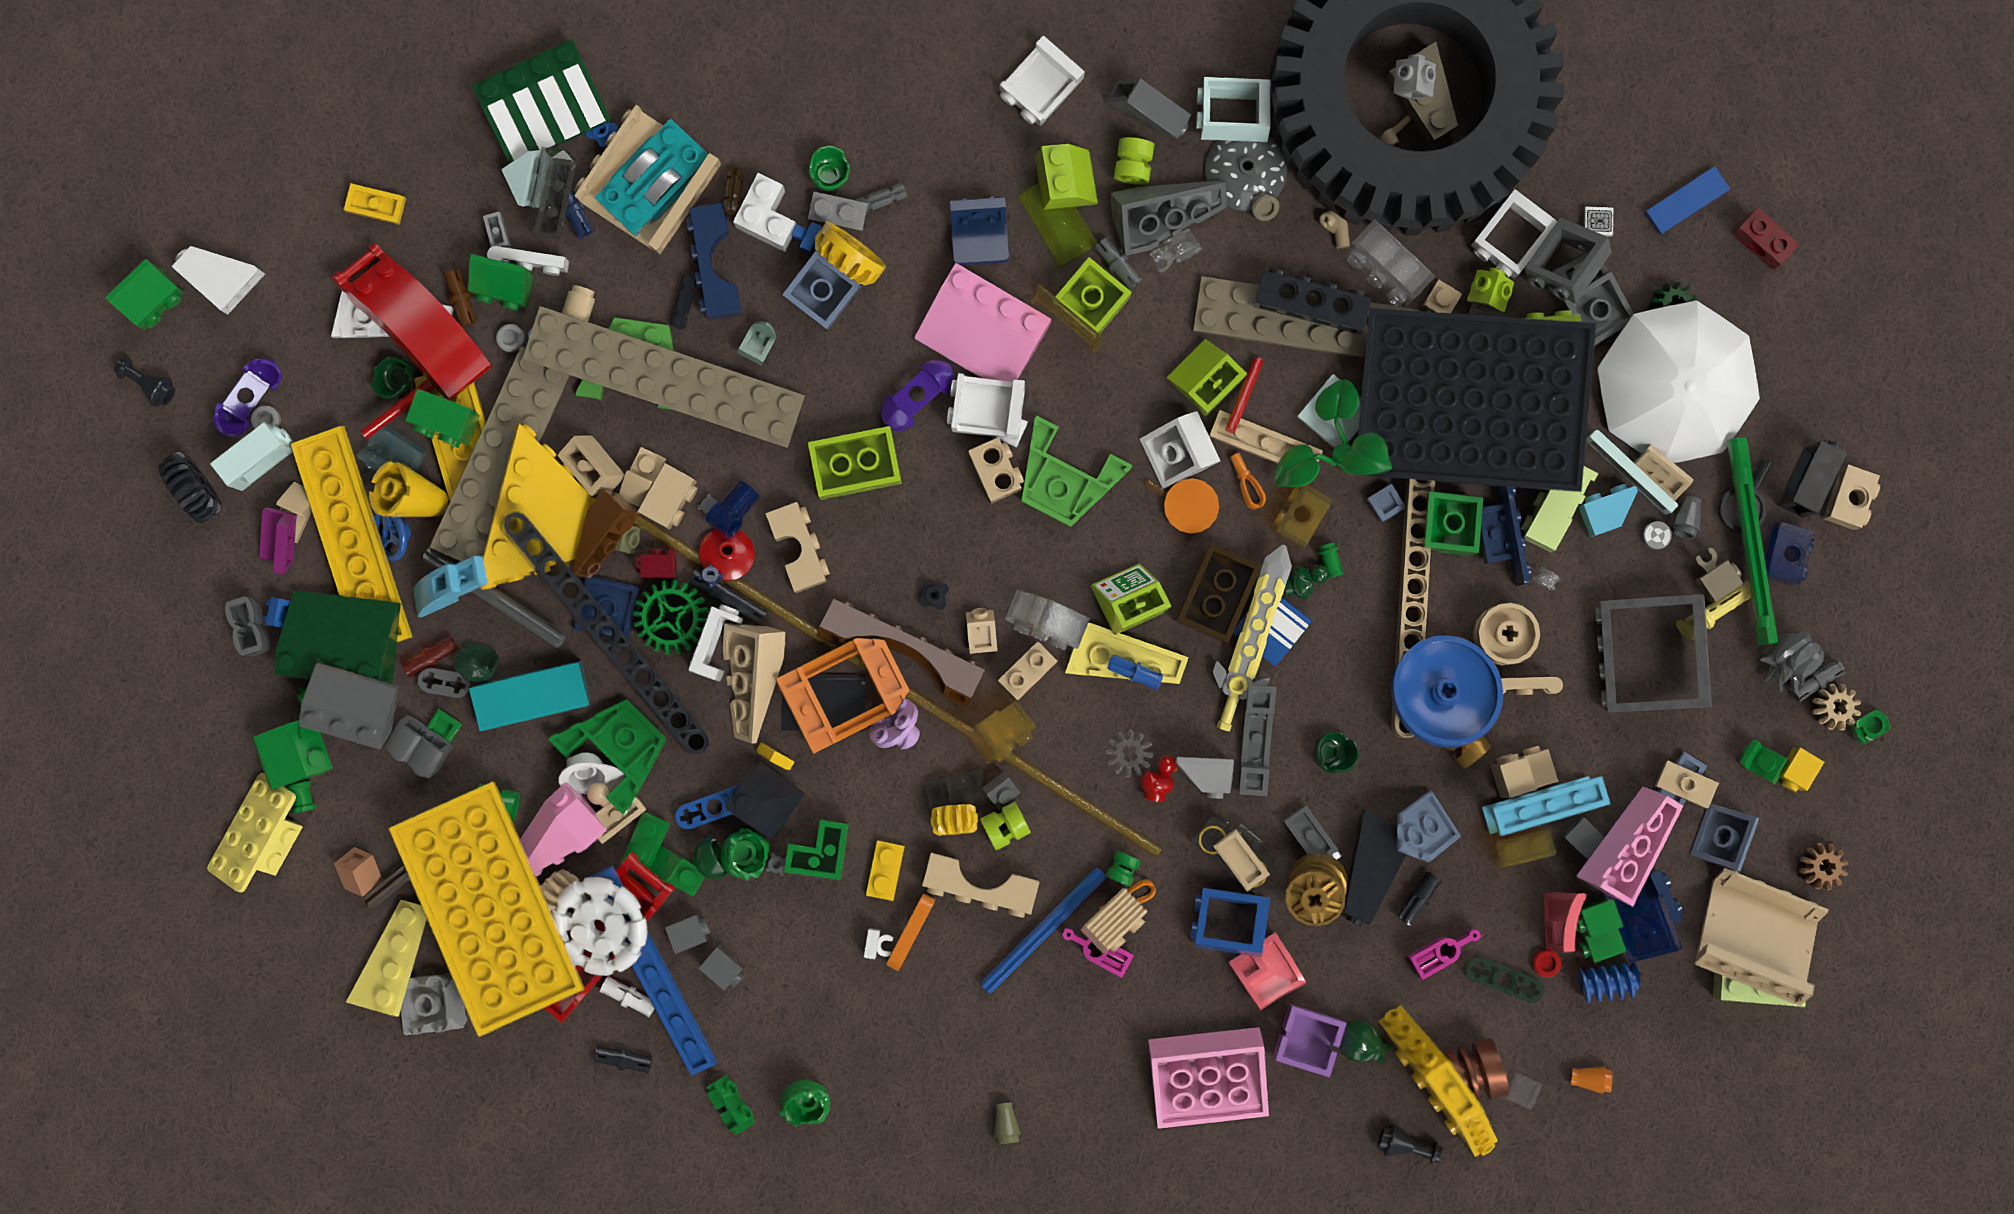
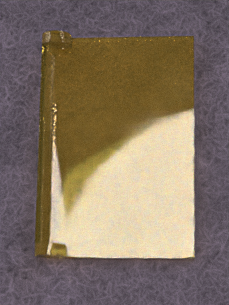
(1068, 317)

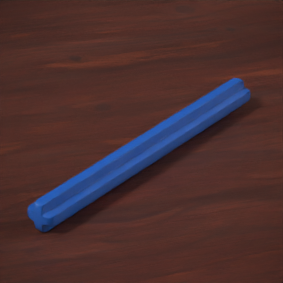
(1043, 930)

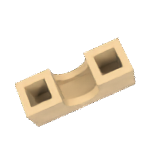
(791, 523)

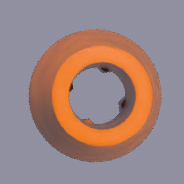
(1594, 1079)

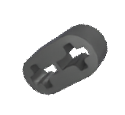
(443, 689)

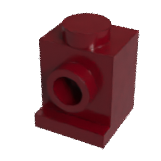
(657, 565)

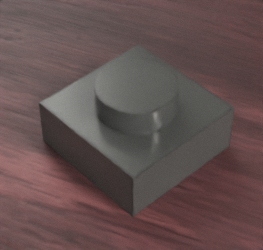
(1001, 790)

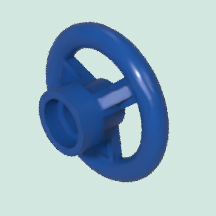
(394, 531)

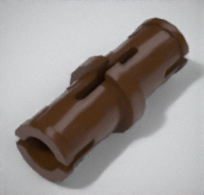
(460, 297)

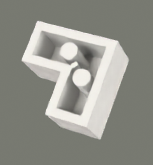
(759, 217)

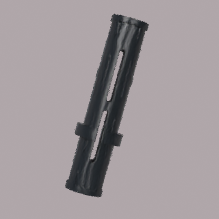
(731, 598)

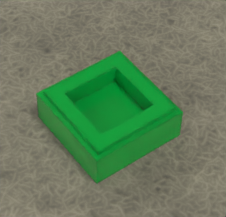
(444, 725)

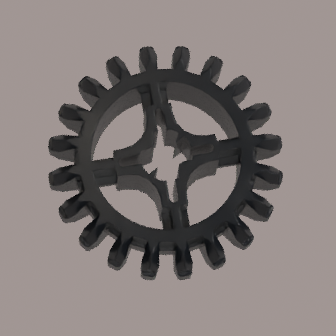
(190, 487)

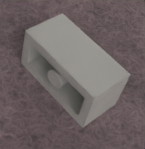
(496, 230)

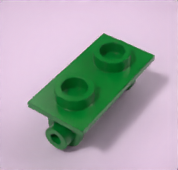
(725, 1093)

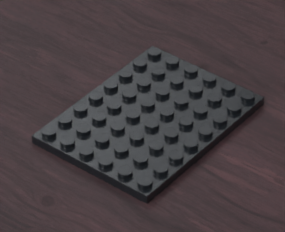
(1479, 397)

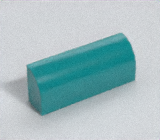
(530, 695)

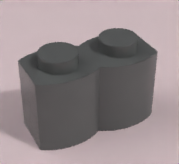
(248, 634)
(418, 747)

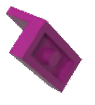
(278, 538)

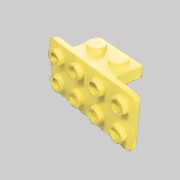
(257, 836)

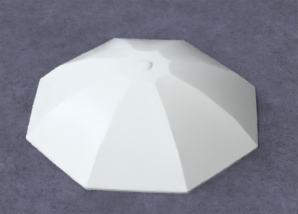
(1678, 381)

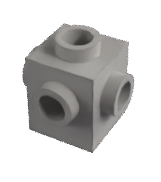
(1414, 77)

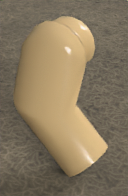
(1337, 226)

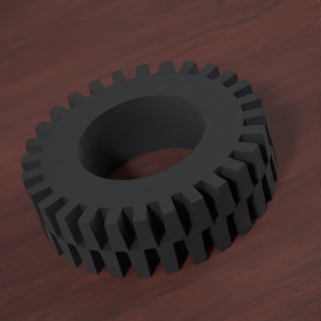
(1399, 184)

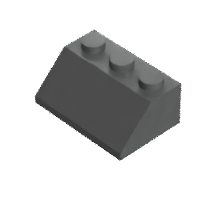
(349, 706)

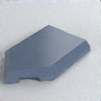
(1425, 828)

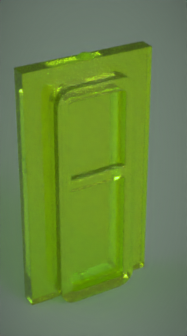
(1059, 227)

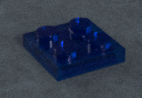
(1648, 929)

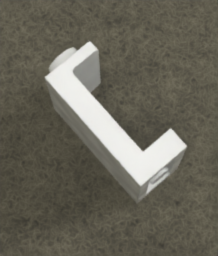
(1041, 82)
(986, 407)
(709, 639)

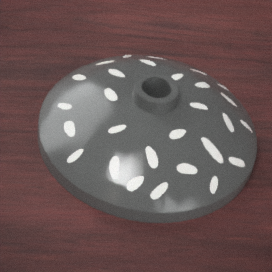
(1266, 175)

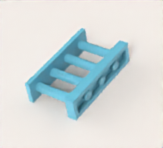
(1545, 805)

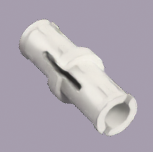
(627, 996)

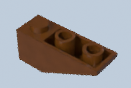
(602, 529)

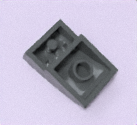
(1601, 301)

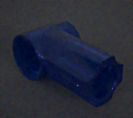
(728, 515)

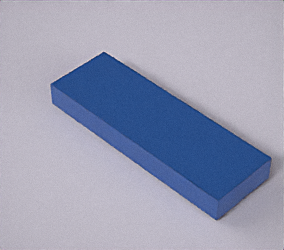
(1687, 200)

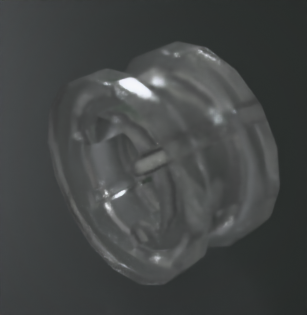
(1546, 579)

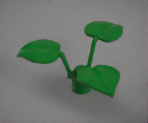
(1364, 457)

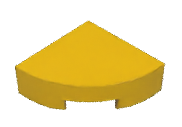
(774, 756)

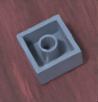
(821, 290)

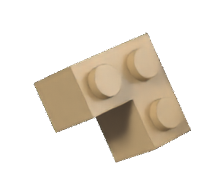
(1524, 773)

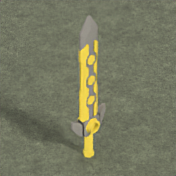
(1254, 634)

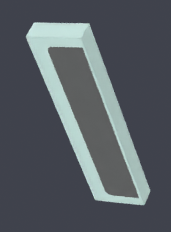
(1631, 472)

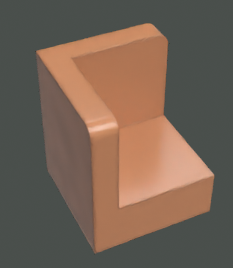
(358, 871)

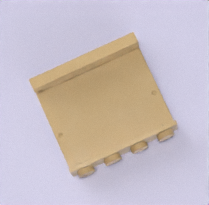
(620, 146)
(1759, 936)

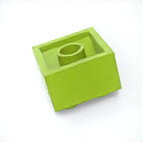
(1065, 176)

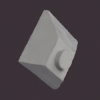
(1208, 774)

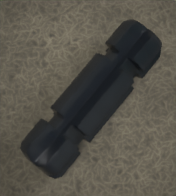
(683, 302)

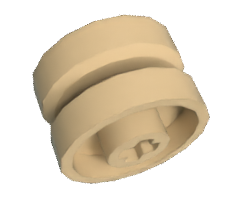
(1522, 631)

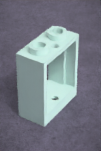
(1234, 89)
(253, 456)

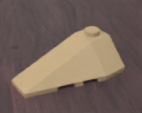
(755, 664)

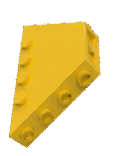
(549, 499)
(1441, 1080)

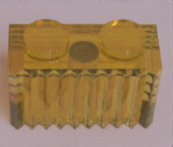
(1523, 847)

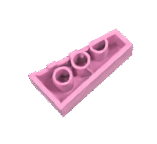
(1632, 846)

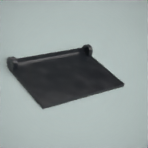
(839, 696)

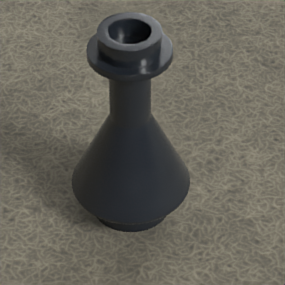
(155, 388)
(1395, 1142)

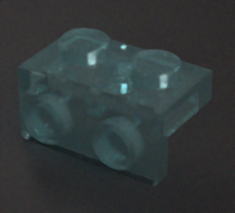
(391, 447)

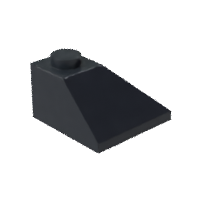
(765, 800)

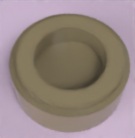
(1264, 206)

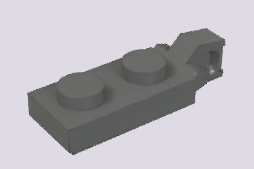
(1310, 833)

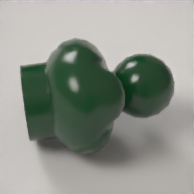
(1300, 580)

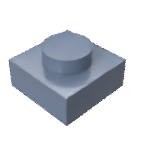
(1386, 503)

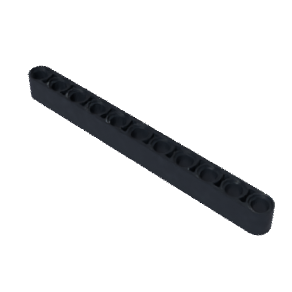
(593, 627)

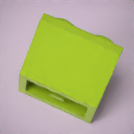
(1207, 376)

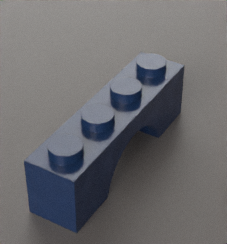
(709, 228)

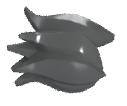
(1793, 658)

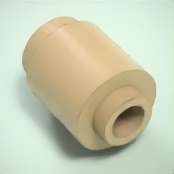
(579, 303)

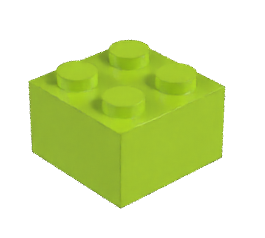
(1094, 295)

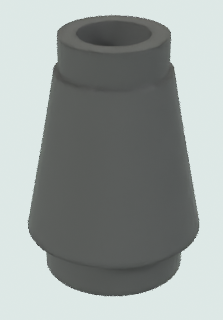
(1688, 518)

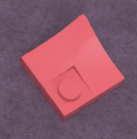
(1561, 918)
(1268, 976)

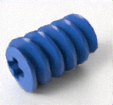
(1609, 981)

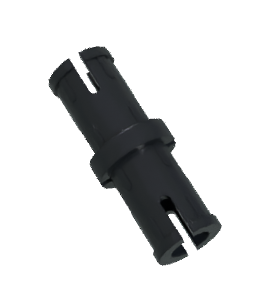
(623, 1059)

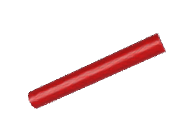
(1244, 395)
(394, 411)

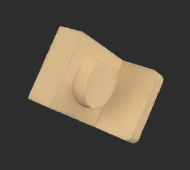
(1441, 299)
(981, 631)

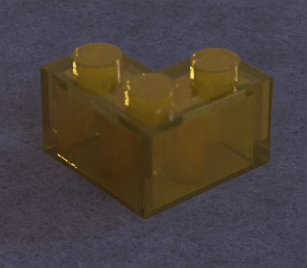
(1001, 732)

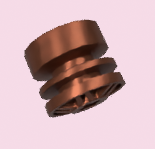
(1481, 1070)

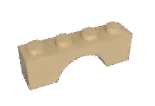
(1015, 894)

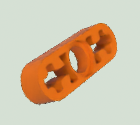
(910, 932)

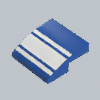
(1284, 631)

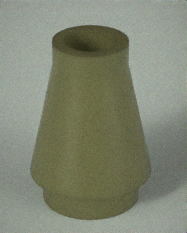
(1006, 1126)

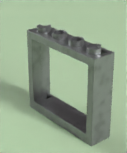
(1605, 645)

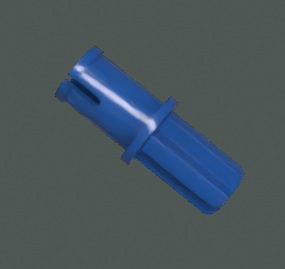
(1135, 672)

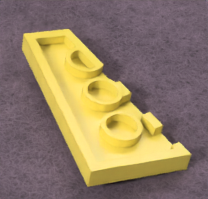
(1100, 644)
(391, 963)

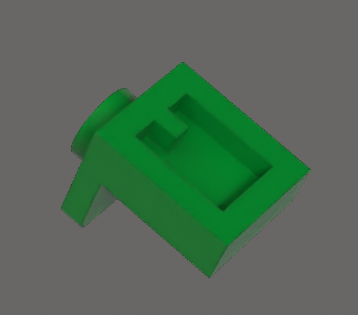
(1763, 761)

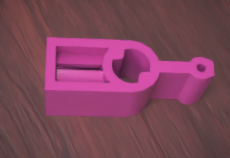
(1102, 959)
(1428, 959)

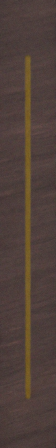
(912, 695)

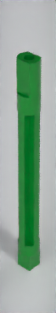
(1752, 541)

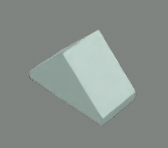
(522, 176)

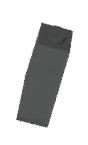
(1149, 107)

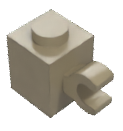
(1717, 579)

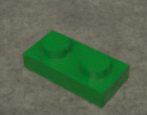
(647, 839)

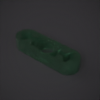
(1526, 980)

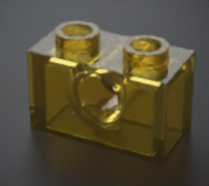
(1300, 532)

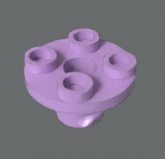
(897, 728)

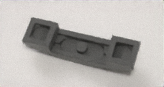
(1257, 739)

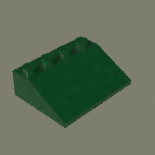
(339, 633)

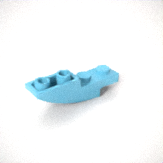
(448, 583)

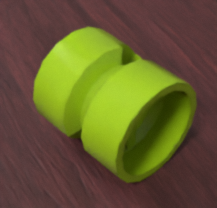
(1134, 156)
(1014, 820)

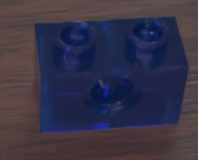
(1802, 544)

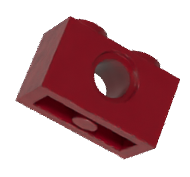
(1765, 238)

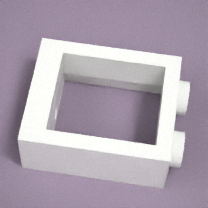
(1529, 212)

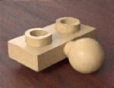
(608, 814)

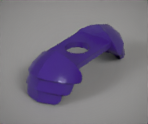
(900, 409)
(231, 413)

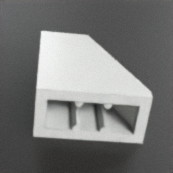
(217, 277)

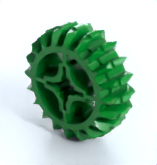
(658, 596)

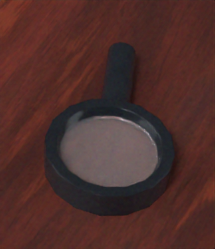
(1728, 503)

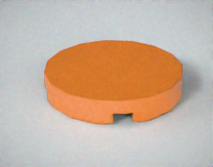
(1191, 506)

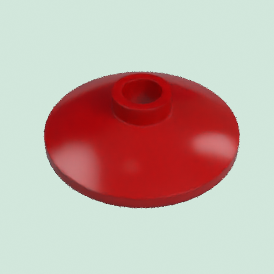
(733, 565)

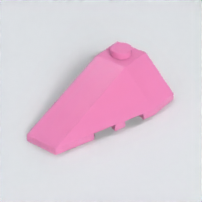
(560, 827)

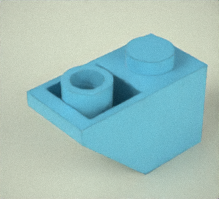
(1607, 512)

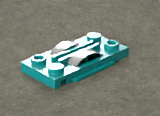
(652, 178)

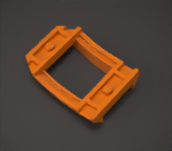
(808, 710)

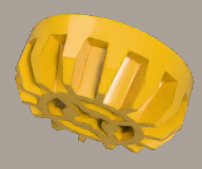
(848, 254)

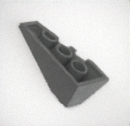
(1156, 212)

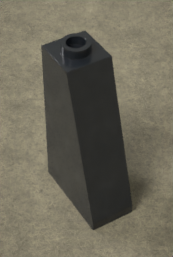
(1372, 867)

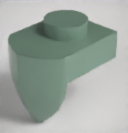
(758, 342)

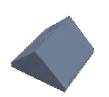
(1724, 837)

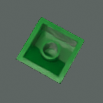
(499, 282)
(145, 295)
(1453, 523)
(291, 754)

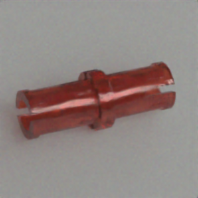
(429, 656)

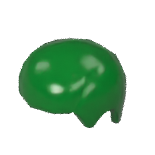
(820, 164)

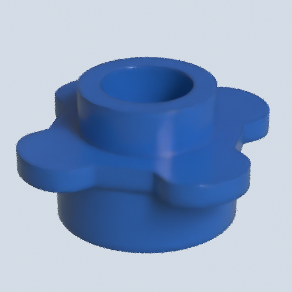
(601, 138)

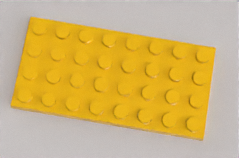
(486, 908)

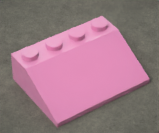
(982, 327)
(1209, 1077)

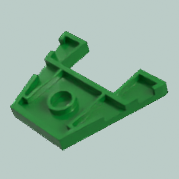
(625, 740)

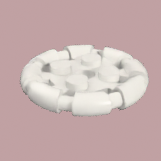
(611, 912)

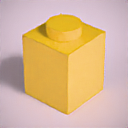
(1800, 770)

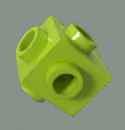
(1491, 289)

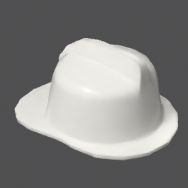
(587, 769)

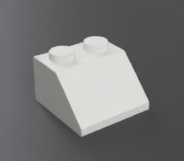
(1179, 449)

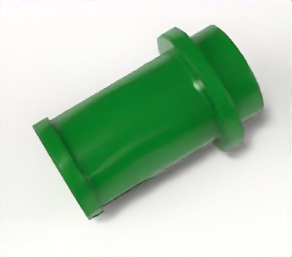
(1331, 559)

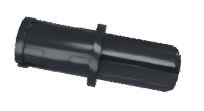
(1419, 898)

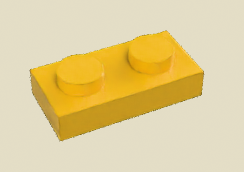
(375, 204)
(885, 870)

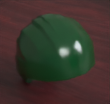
(1363, 1042)

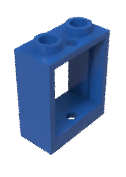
(1201, 906)

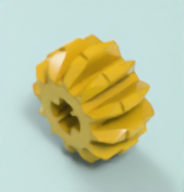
(954, 819)

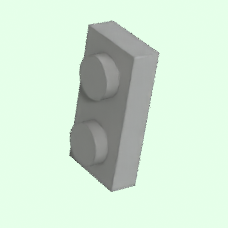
(838, 211)

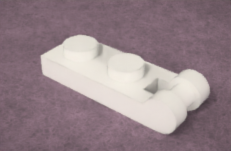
(549, 263)

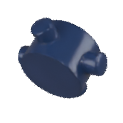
(710, 576)

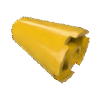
(405, 493)

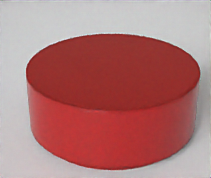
(1546, 963)

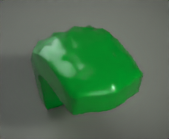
(1870, 726)

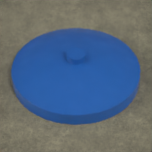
(1447, 691)

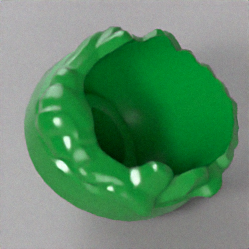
(744, 854)
(804, 1103)

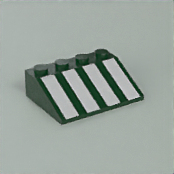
(542, 101)

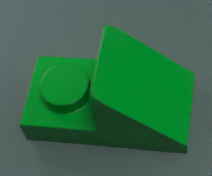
(677, 871)

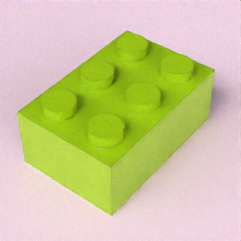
(854, 463)

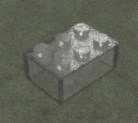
(1389, 265)

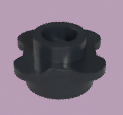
(928, 600)

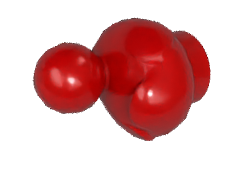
(1159, 783)

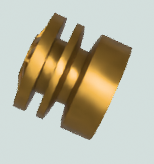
(1315, 875)

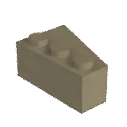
(1434, 114)

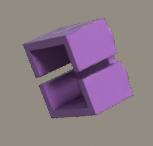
(1309, 1040)

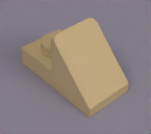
(641, 476)
(297, 502)

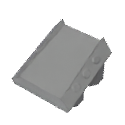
(432, 1005)

